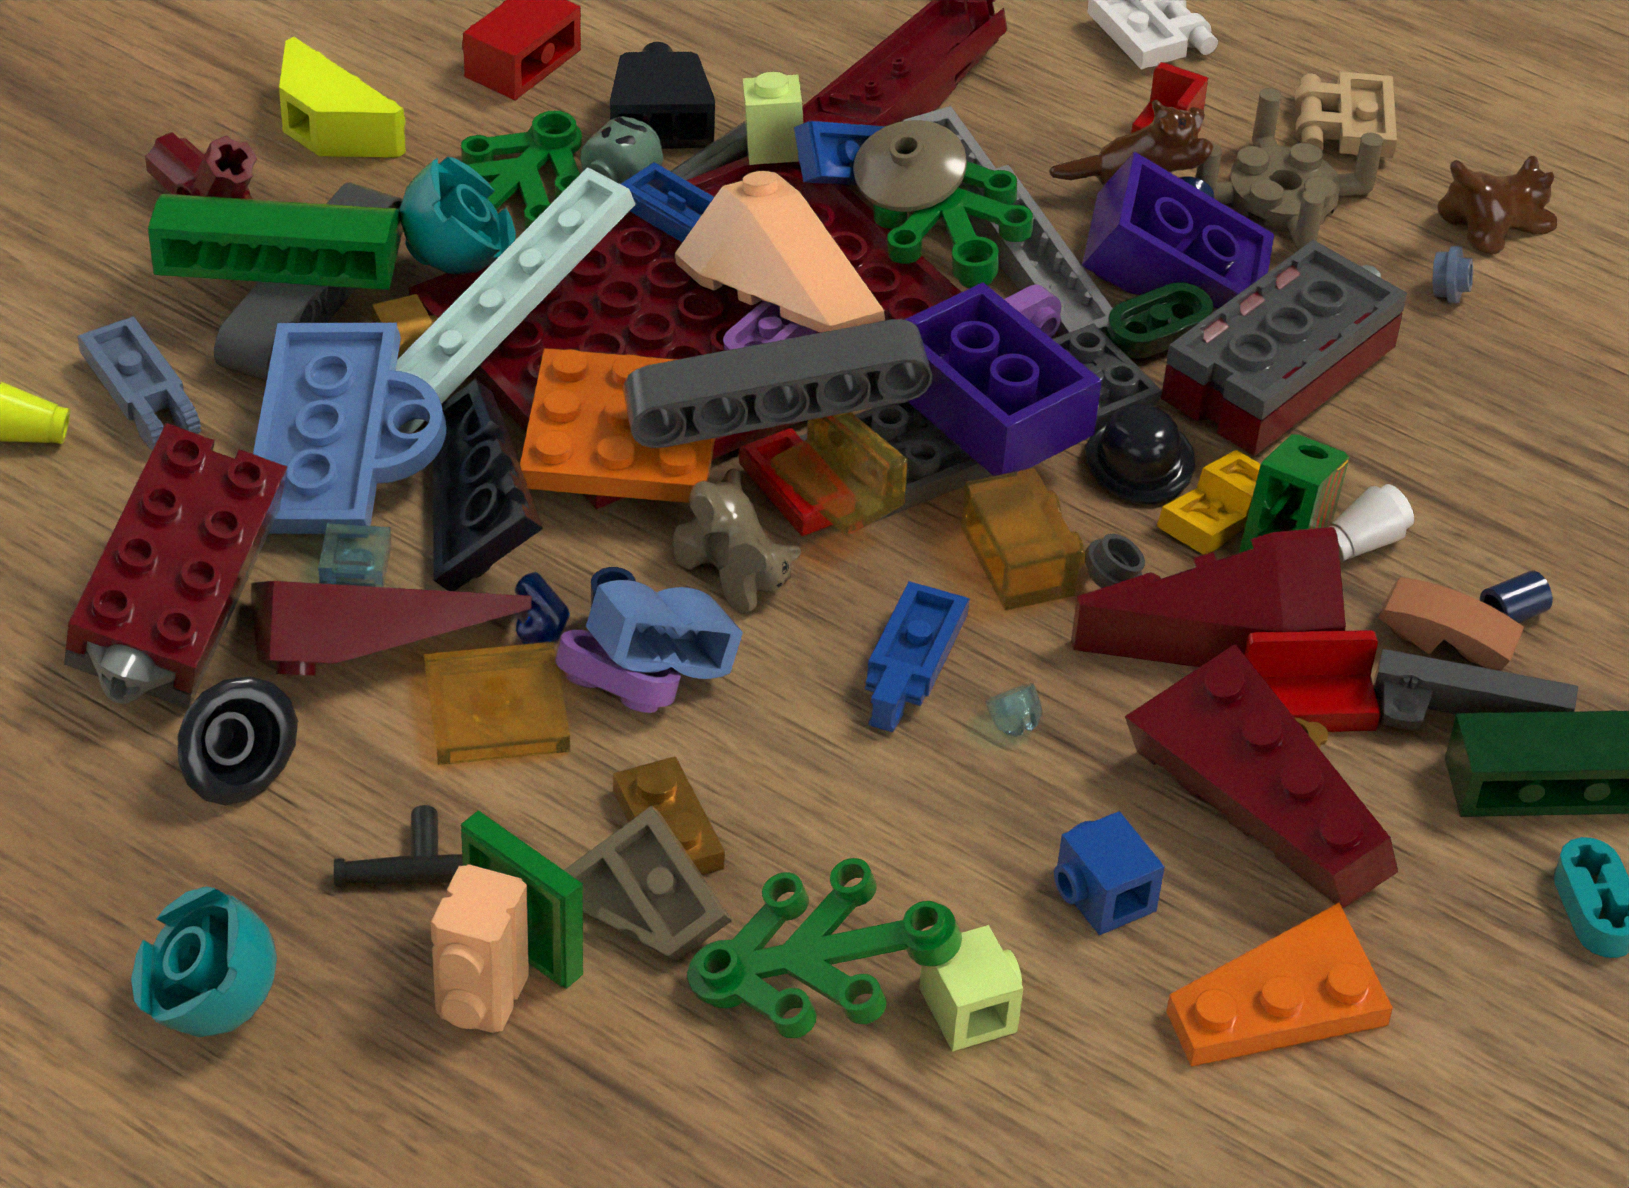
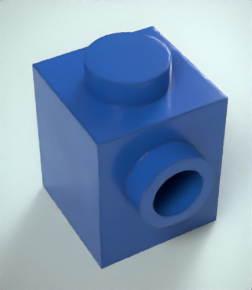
(1108, 872)

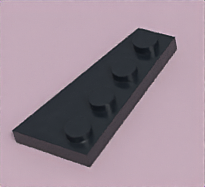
(477, 491)

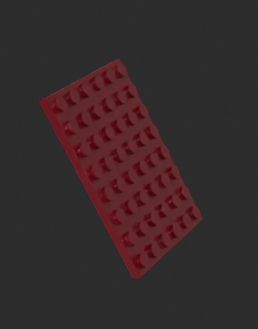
(641, 303)

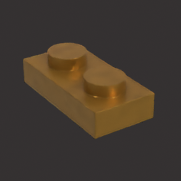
(670, 793)

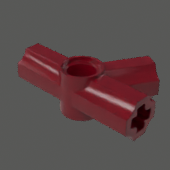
(187, 171)

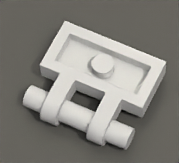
(1153, 29)

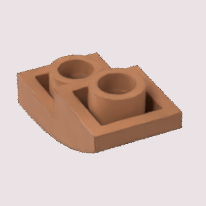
(1431, 612)

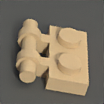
(1362, 106)

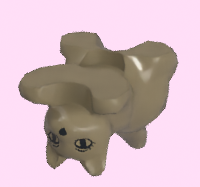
(732, 541)

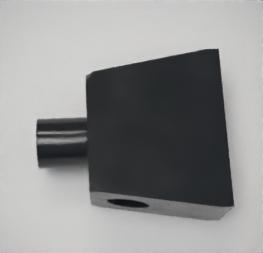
(667, 94)

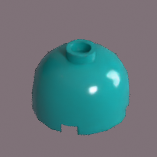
(452, 220)
(205, 965)

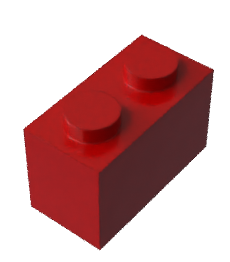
(521, 44)

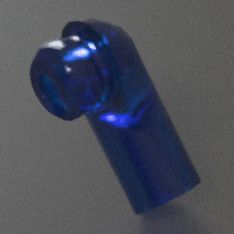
(547, 612)

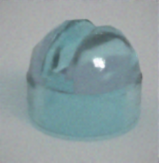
(1016, 709)

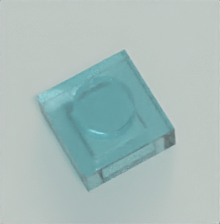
(355, 555)

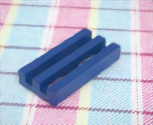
(664, 211)

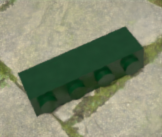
(1540, 763)

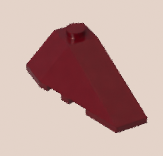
(1190, 617)
(336, 623)

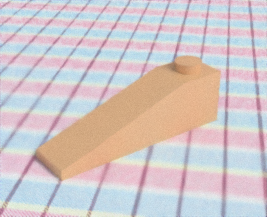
(777, 251)

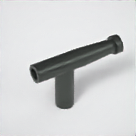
(420, 867)

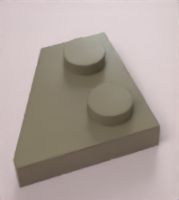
(649, 888)

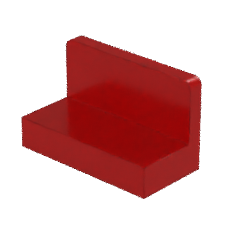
(1320, 675)

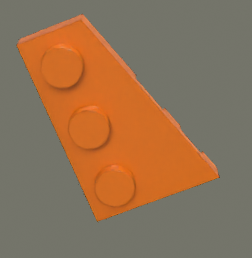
(1282, 994)

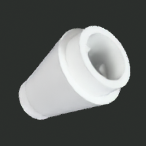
(1373, 521)

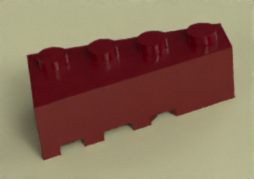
(1259, 767)

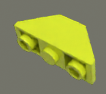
(334, 109)

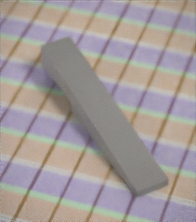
(1042, 257)

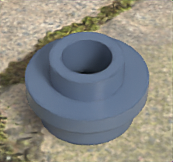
(1452, 274)

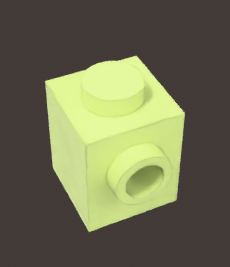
(771, 114)
(975, 992)

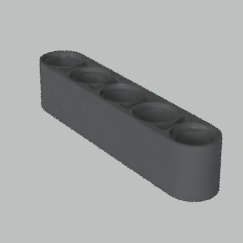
(250, 330)
(776, 383)

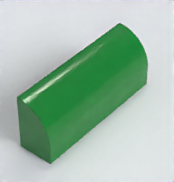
(274, 241)

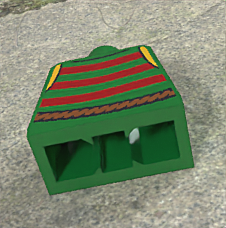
(1296, 483)

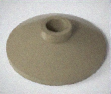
(910, 165)

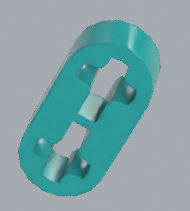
(1585, 899)

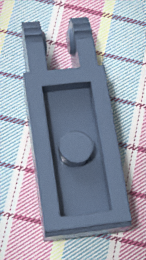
(138, 377)

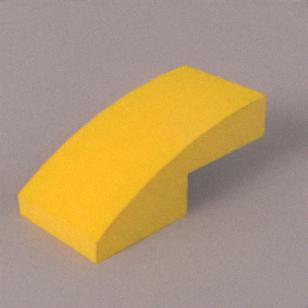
(1215, 508)

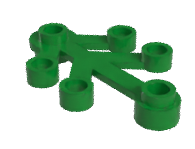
(550, 137)
(973, 257)
(814, 949)

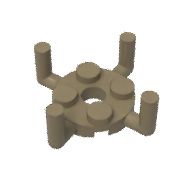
(1266, 169)

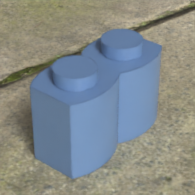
(663, 629)

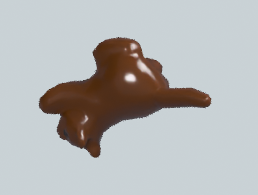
(1168, 142)
(1498, 203)

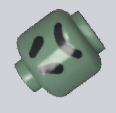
(621, 149)

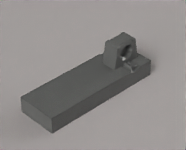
(1416, 683)

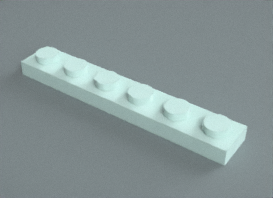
(515, 284)

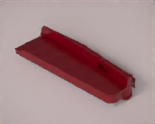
(912, 66)

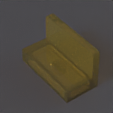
(845, 471)

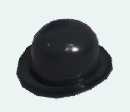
(1141, 456)
(236, 739)

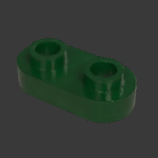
(1157, 318)

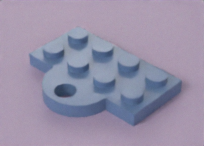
(336, 421)

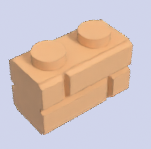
(480, 948)

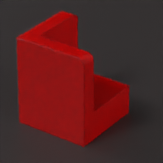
(1175, 89)

